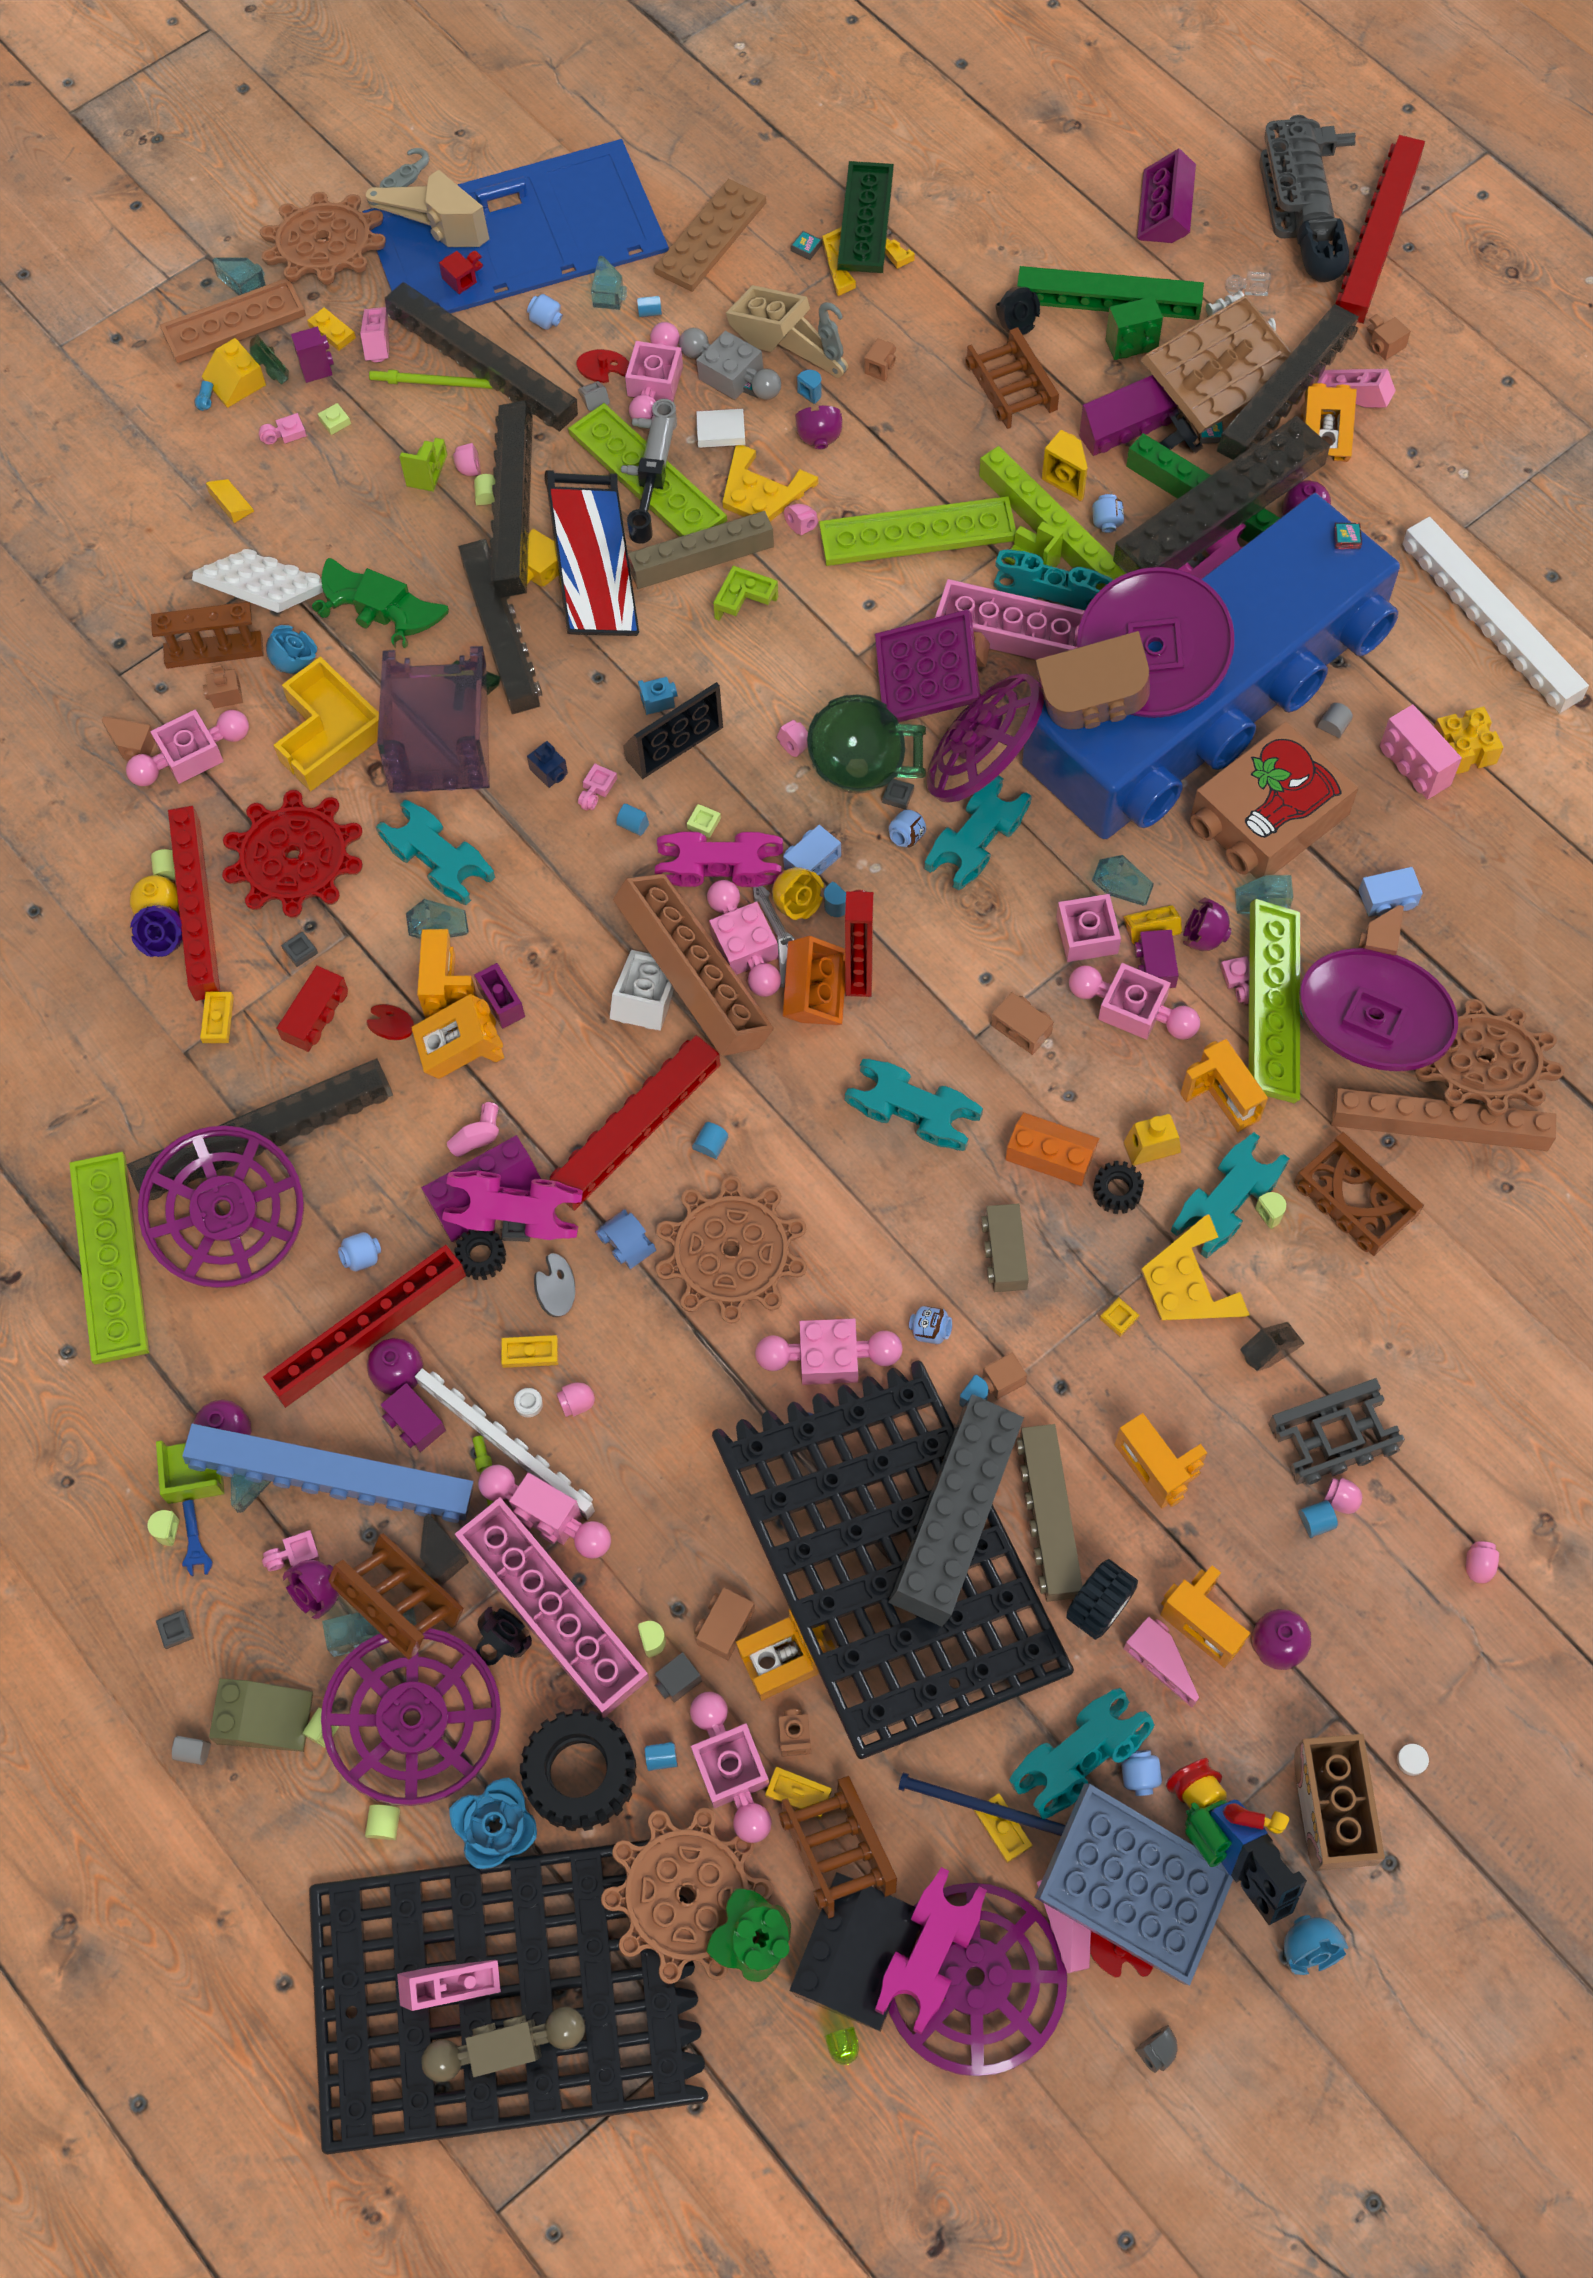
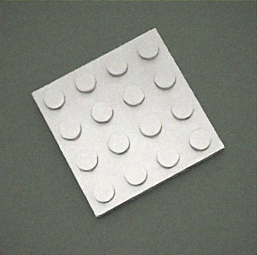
(260, 580)

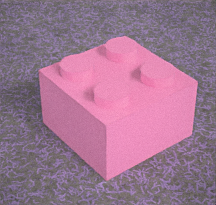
(1088, 927)

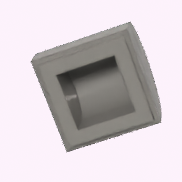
(1336, 719)
(190, 1750)

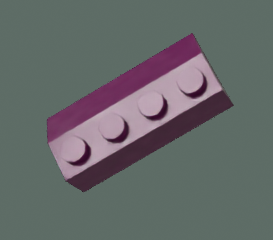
(1167, 199)
(1125, 415)
(505, 1159)

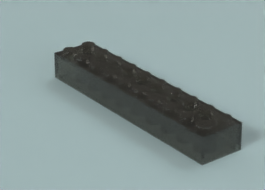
(1224, 499)

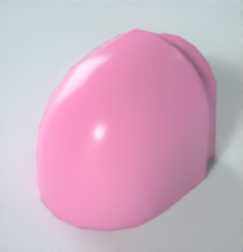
(467, 460)
(800, 518)
(793, 738)
(575, 1398)
(1344, 1496)
(1482, 1561)

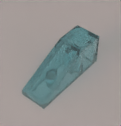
(351, 1630)

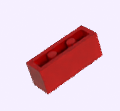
(312, 1008)

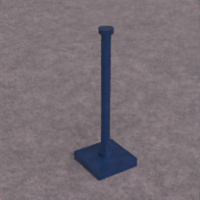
(980, 1805)

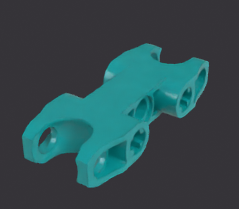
(1036, 580)
(968, 845)
(447, 863)
(925, 1109)
(1242, 1179)
(1068, 1764)

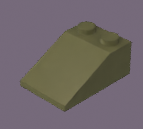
(260, 1715)

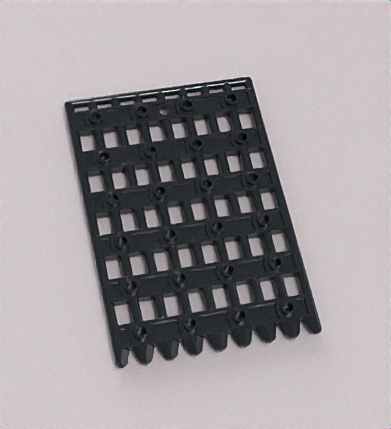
(876, 1587)
(482, 2093)

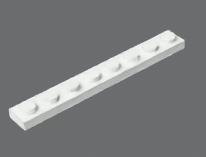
(496, 1434)

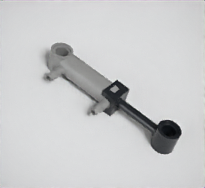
(652, 466)

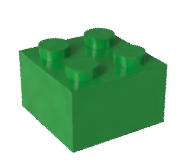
(1133, 328)

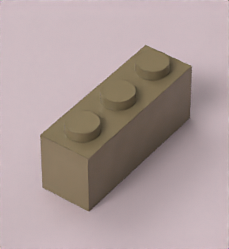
(1005, 1248)

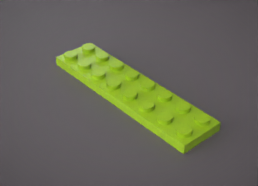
(617, 444)
(917, 531)
(1274, 1000)
(108, 1258)

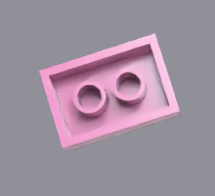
(1420, 752)

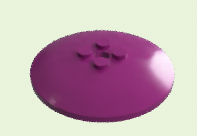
(1182, 616)
(1412, 1008)

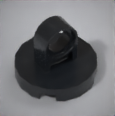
(1018, 309)
(1183, 432)
(503, 1633)

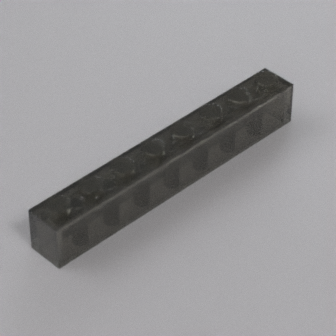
(500, 630)

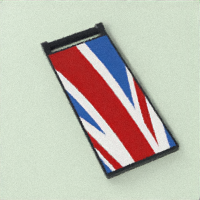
(592, 555)

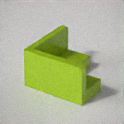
(424, 469)
(1045, 543)
(742, 585)
(180, 1482)

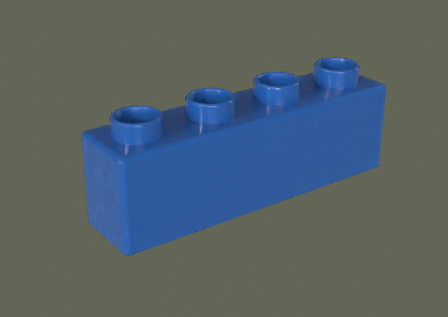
(1291, 614)

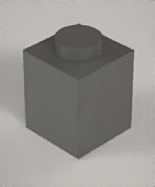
(677, 1678)

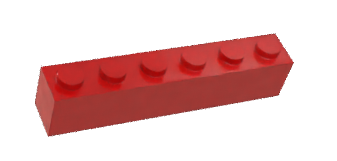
(859, 943)

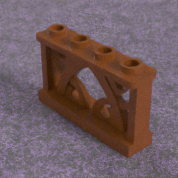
(1354, 1157)

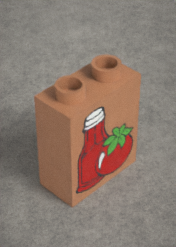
(1272, 803)

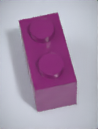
(312, 354)
(1157, 955)
(499, 995)
(412, 1418)

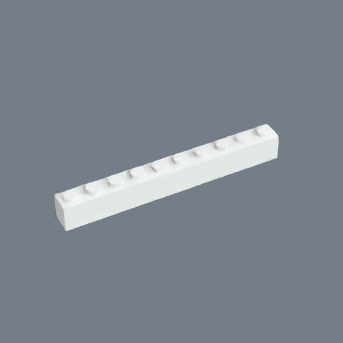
(1495, 615)

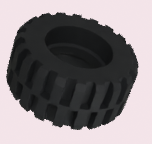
(550, 1741)

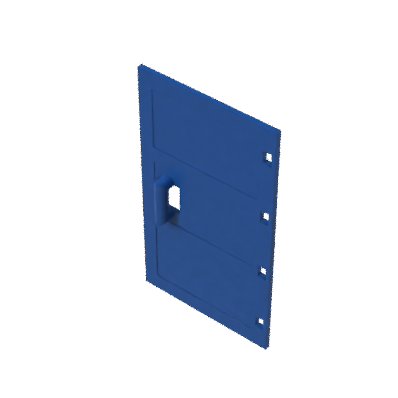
(566, 219)

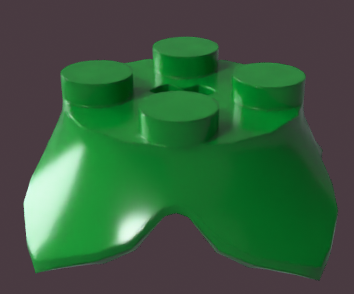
(733, 1941)

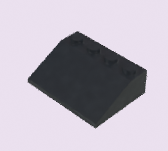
(675, 732)
(852, 1953)

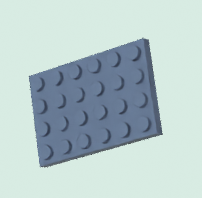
(1135, 1884)

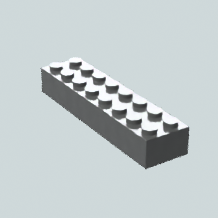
(956, 1511)

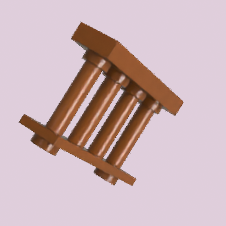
(1026, 362)
(207, 649)
(379, 1612)
(856, 1824)

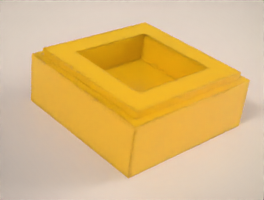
(1119, 1317)

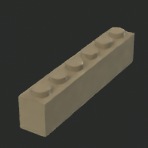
(701, 550)
(1050, 1512)

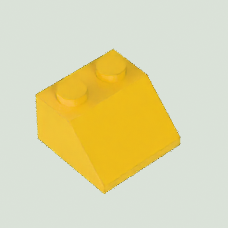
(233, 373)
(1065, 464)

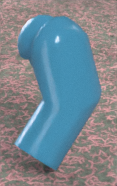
(203, 400)

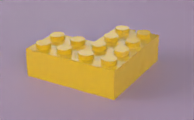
(335, 728)

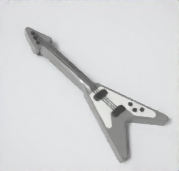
(761, 895)

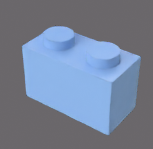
(814, 852)
(1390, 889)

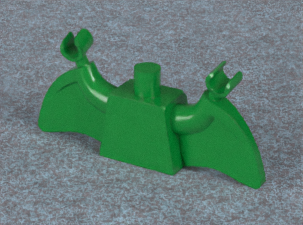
(377, 600)

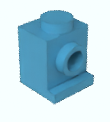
(657, 695)

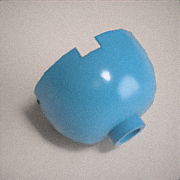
(289, 650)
(1313, 1943)

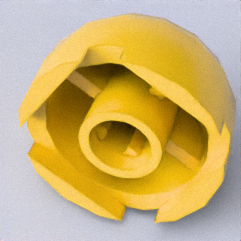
(154, 891)
(797, 893)

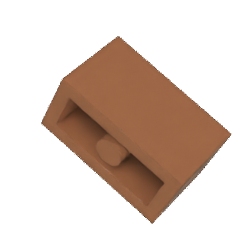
(1022, 1023)
(725, 1623)

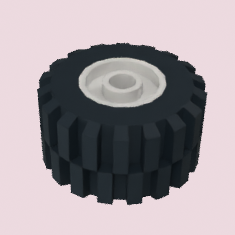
(1102, 1599)

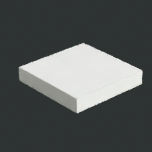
(720, 428)

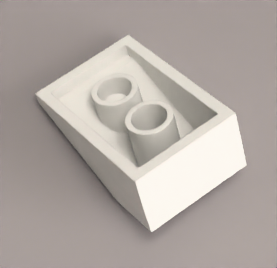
(641, 993)

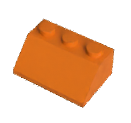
(814, 982)
(1051, 1149)

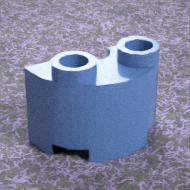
(627, 1238)

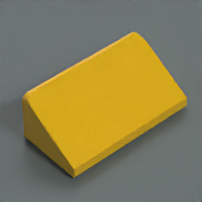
(229, 499)
(1153, 920)

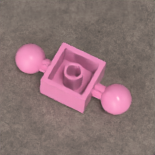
(654, 370)
(187, 747)
(744, 938)
(1134, 1001)
(828, 1351)
(546, 1510)
(730, 1767)

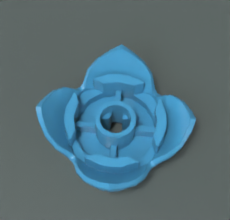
(473, 1814)

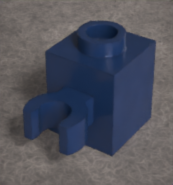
(547, 764)

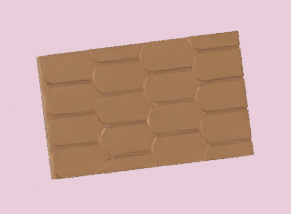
(1218, 363)

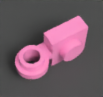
(288, 428)
(597, 781)
(1237, 975)
(298, 1549)

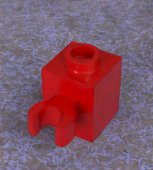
(460, 272)

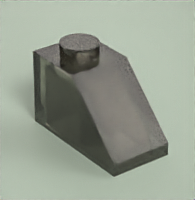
(1271, 1346)
(439, 1552)

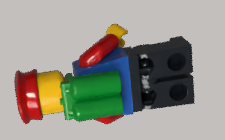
(1238, 1839)

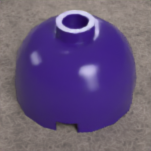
(156, 930)

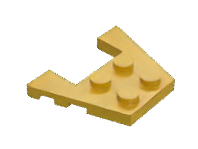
(843, 280)
(752, 493)
(1179, 1284)

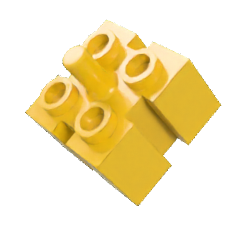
(1471, 738)

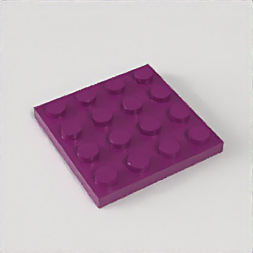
(928, 666)

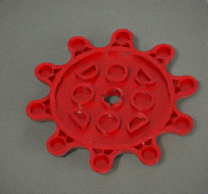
(291, 828)

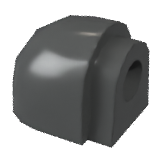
(1159, 2049)

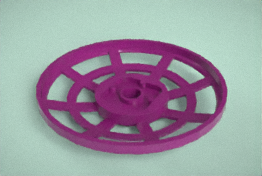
(978, 732)
(206, 1198)
(405, 1738)
(993, 1992)

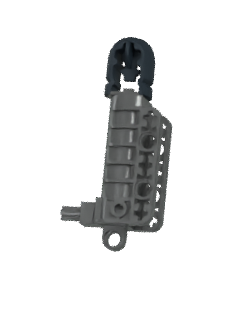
(1304, 192)

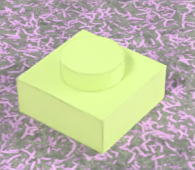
(334, 418)
(703, 820)

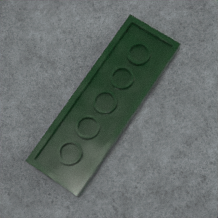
(865, 217)

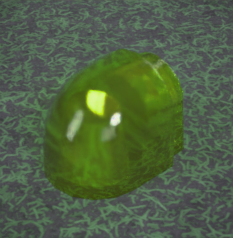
(843, 2046)

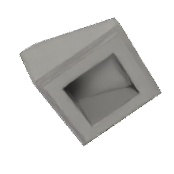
(594, 395)

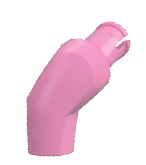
(476, 1134)

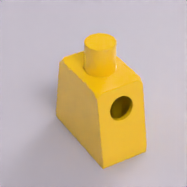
(541, 559)
(1155, 1140)

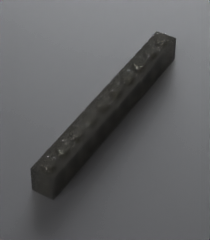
(481, 356)
(1289, 382)
(512, 500)
(280, 1121)

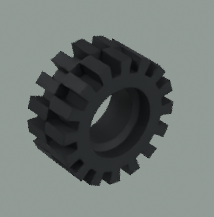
(1123, 1173)
(486, 1267)

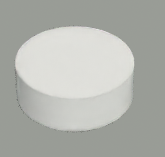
(528, 1402)
(1412, 1759)

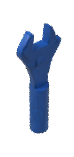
(195, 1553)

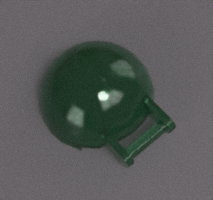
(861, 745)

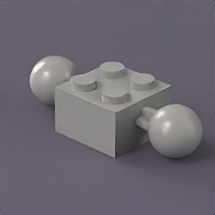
(729, 364)

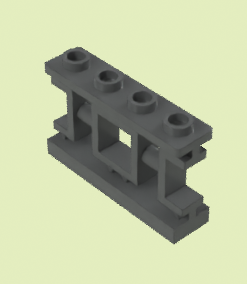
(1327, 1412)

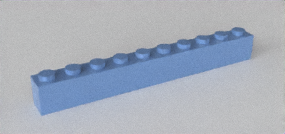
(327, 1472)

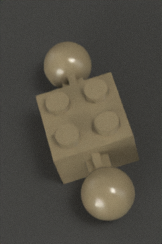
(503, 2047)

